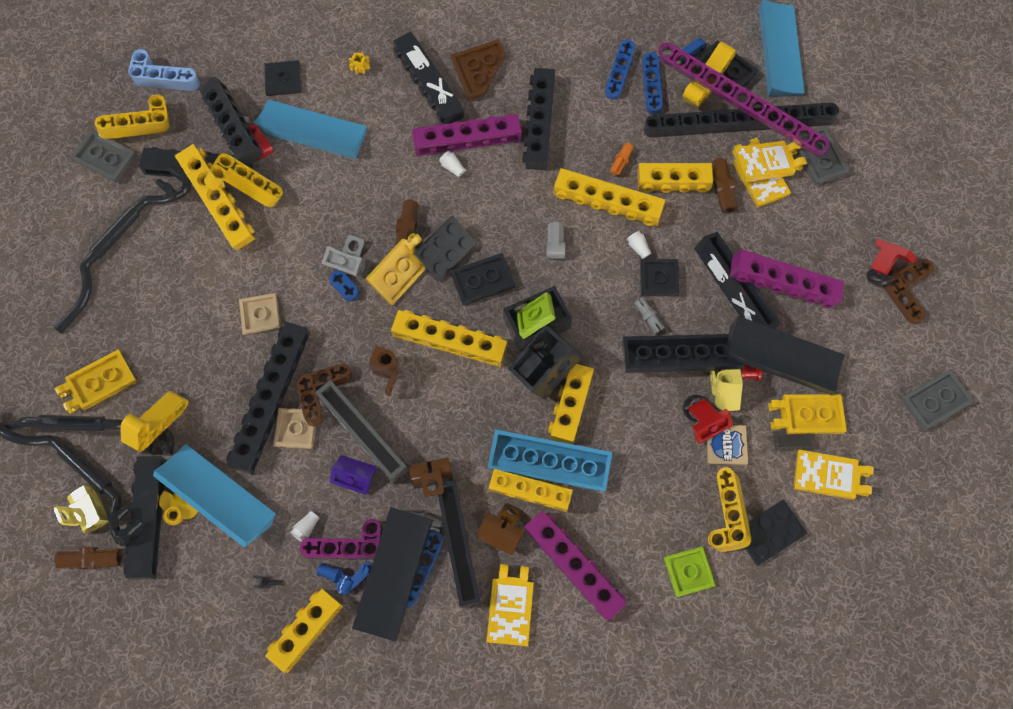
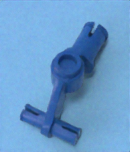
(344, 582)

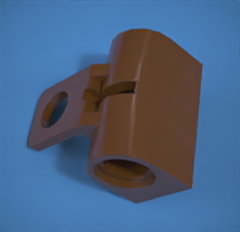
(385, 365)
(431, 473)
(502, 529)

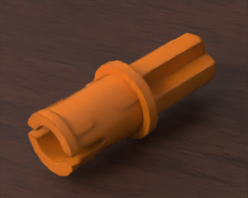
(622, 159)

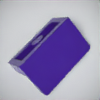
(352, 474)

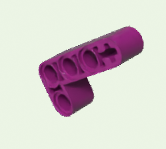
(341, 545)

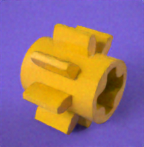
(359, 63)

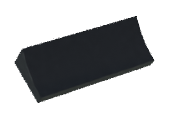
(677, 353)
(784, 355)
(392, 574)

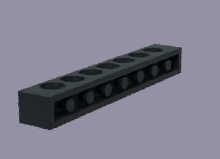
(278, 389)

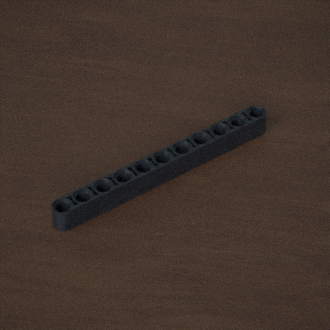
(732, 117)

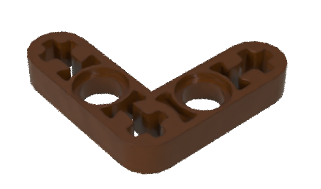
(903, 283)
(314, 384)

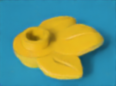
(174, 503)

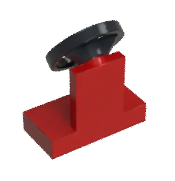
(886, 259)
(709, 420)

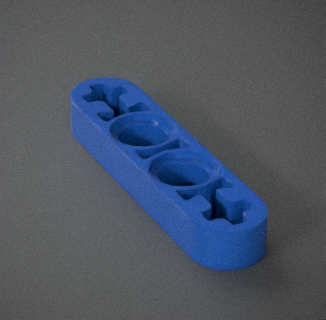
(618, 69)
(652, 83)
(425, 570)

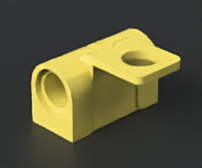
(727, 389)
(84, 510)

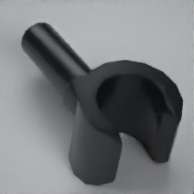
(263, 582)

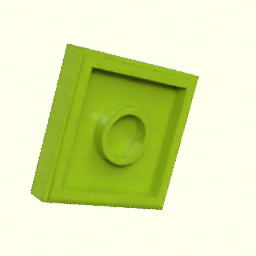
(535, 315)
(689, 571)

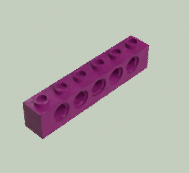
(475, 139)
(801, 282)
(606, 609)

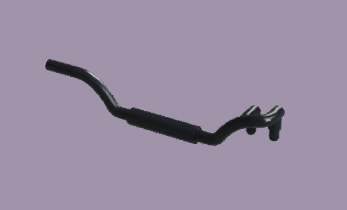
(114, 232)
(85, 423)
(89, 474)

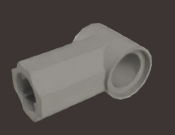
(555, 245)

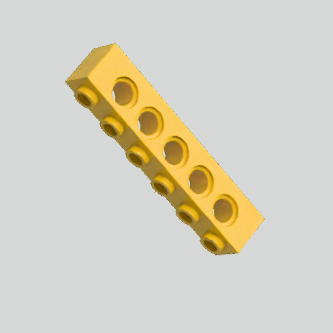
(604, 189)
(244, 234)
(402, 330)

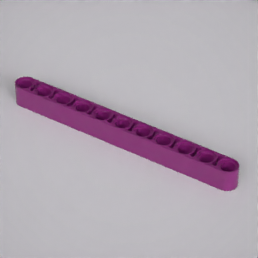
(747, 106)

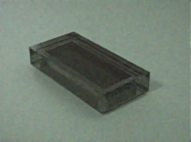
(793, 442)

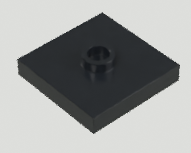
(282, 78)
(659, 277)

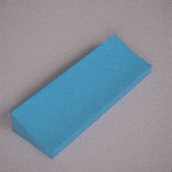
(781, 50)
(311, 129)
(550, 460)
(215, 496)

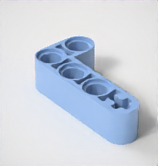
(149, 75)

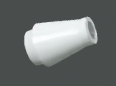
(452, 164)
(639, 245)
(305, 526)

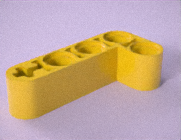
(719, 61)
(111, 125)
(244, 179)
(142, 431)
(732, 528)

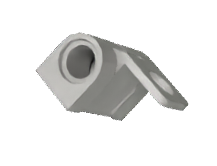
(347, 260)

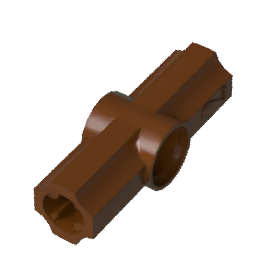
(724, 185)
(407, 223)
(88, 558)

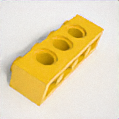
(682, 171)
(567, 433)
(530, 490)
(276, 650)

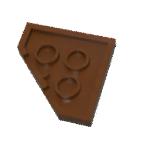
(478, 67)

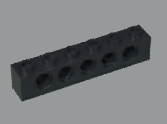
(544, 79)
(231, 122)

